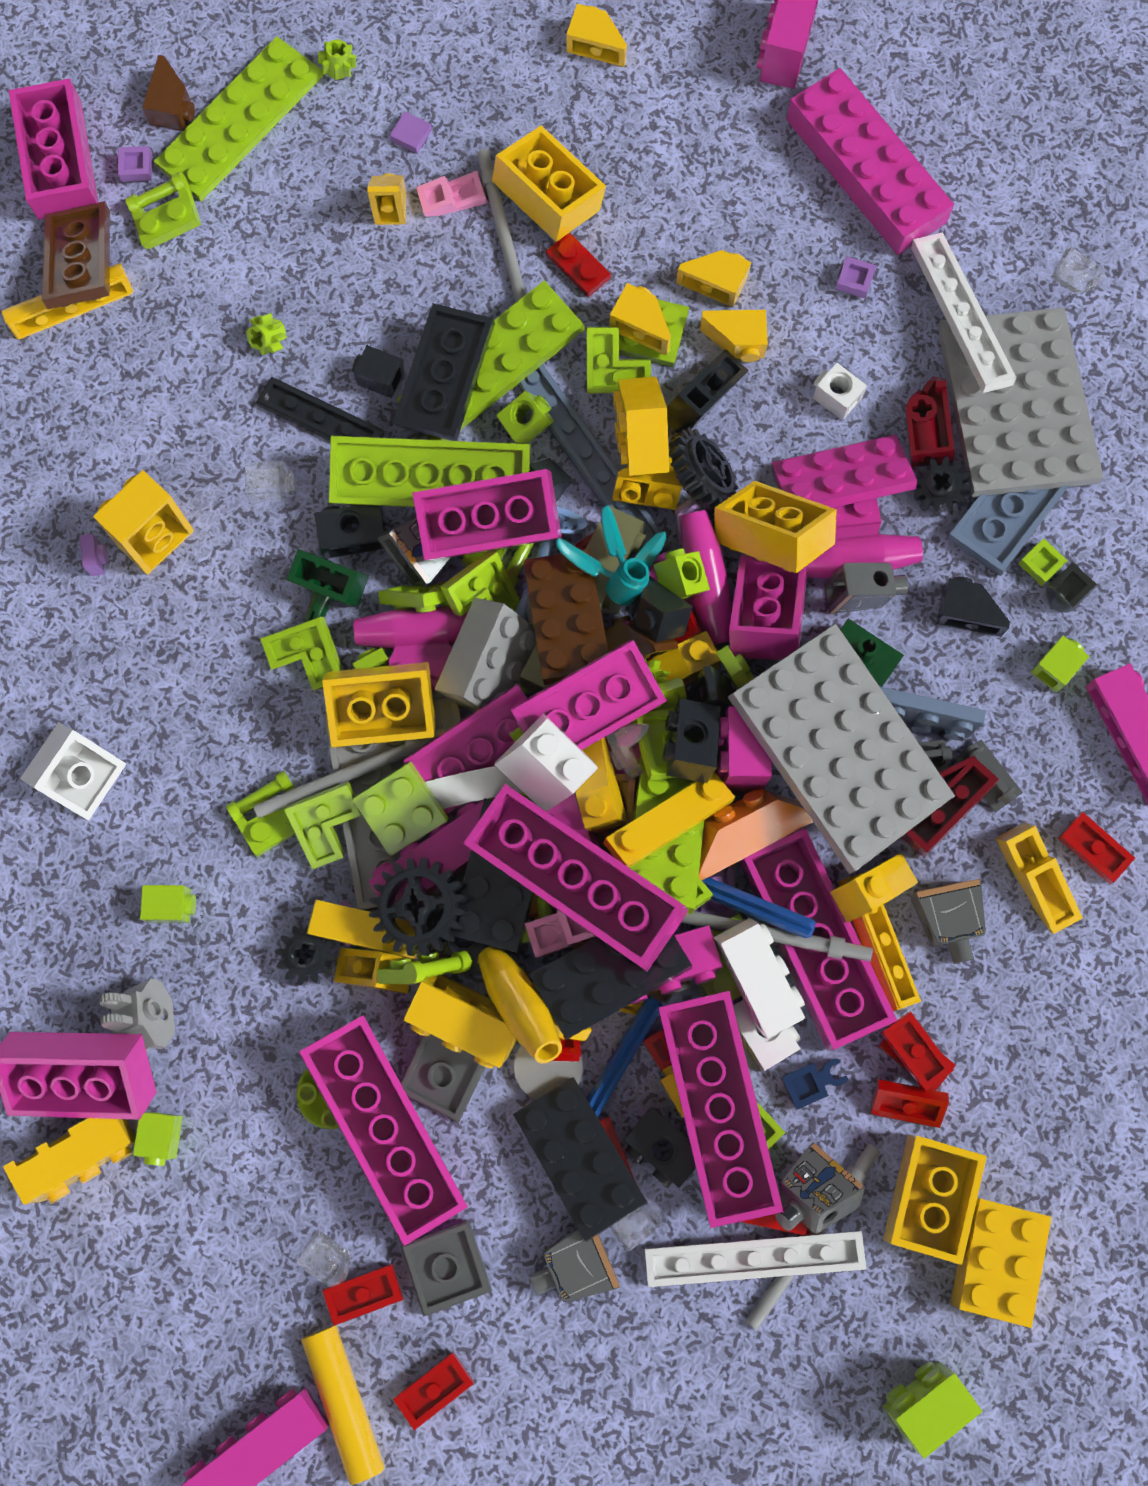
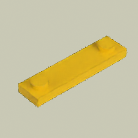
(668, 820)

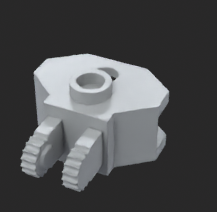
(140, 1012)

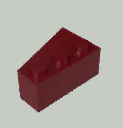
(970, 784)

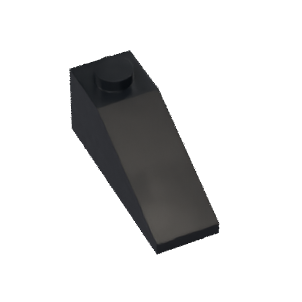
(704, 392)
(712, 688)

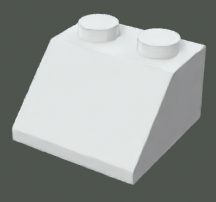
(546, 764)
(73, 771)

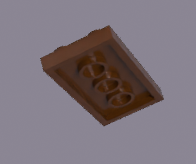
(76, 255)
(564, 615)

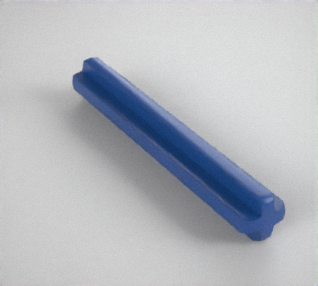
(760, 908)
(623, 1054)

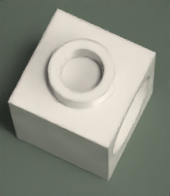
(842, 403)

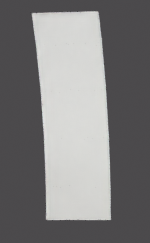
(469, 786)

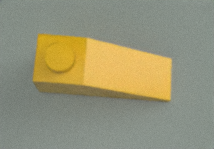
(689, 658)
(600, 795)
(874, 888)
(352, 927)

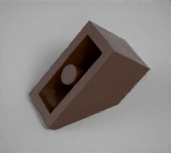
(167, 98)
(623, 631)

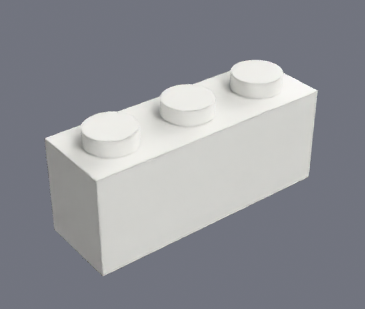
(760, 977)

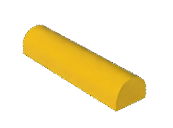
(33, 315)
(887, 957)
(343, 1405)

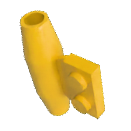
(522, 1005)

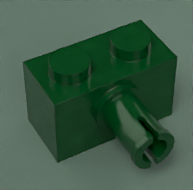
(326, 581)
(874, 653)

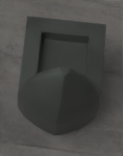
(1069, 589)

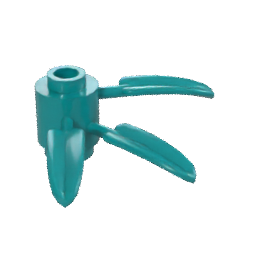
(631, 574)

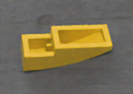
(1039, 877)

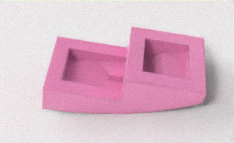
(445, 197)
(555, 934)

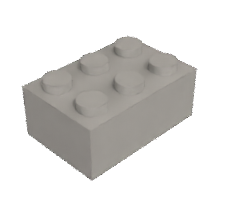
(486, 655)

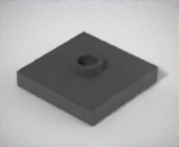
(441, 1077)
(446, 1268)

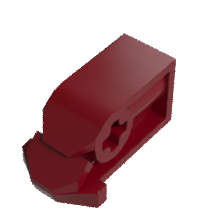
(931, 434)

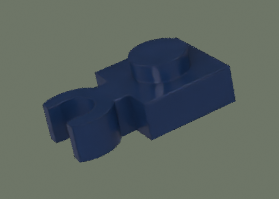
(808, 1085)

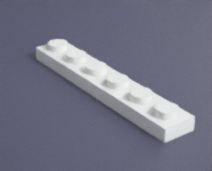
(963, 313)
(755, 1259)

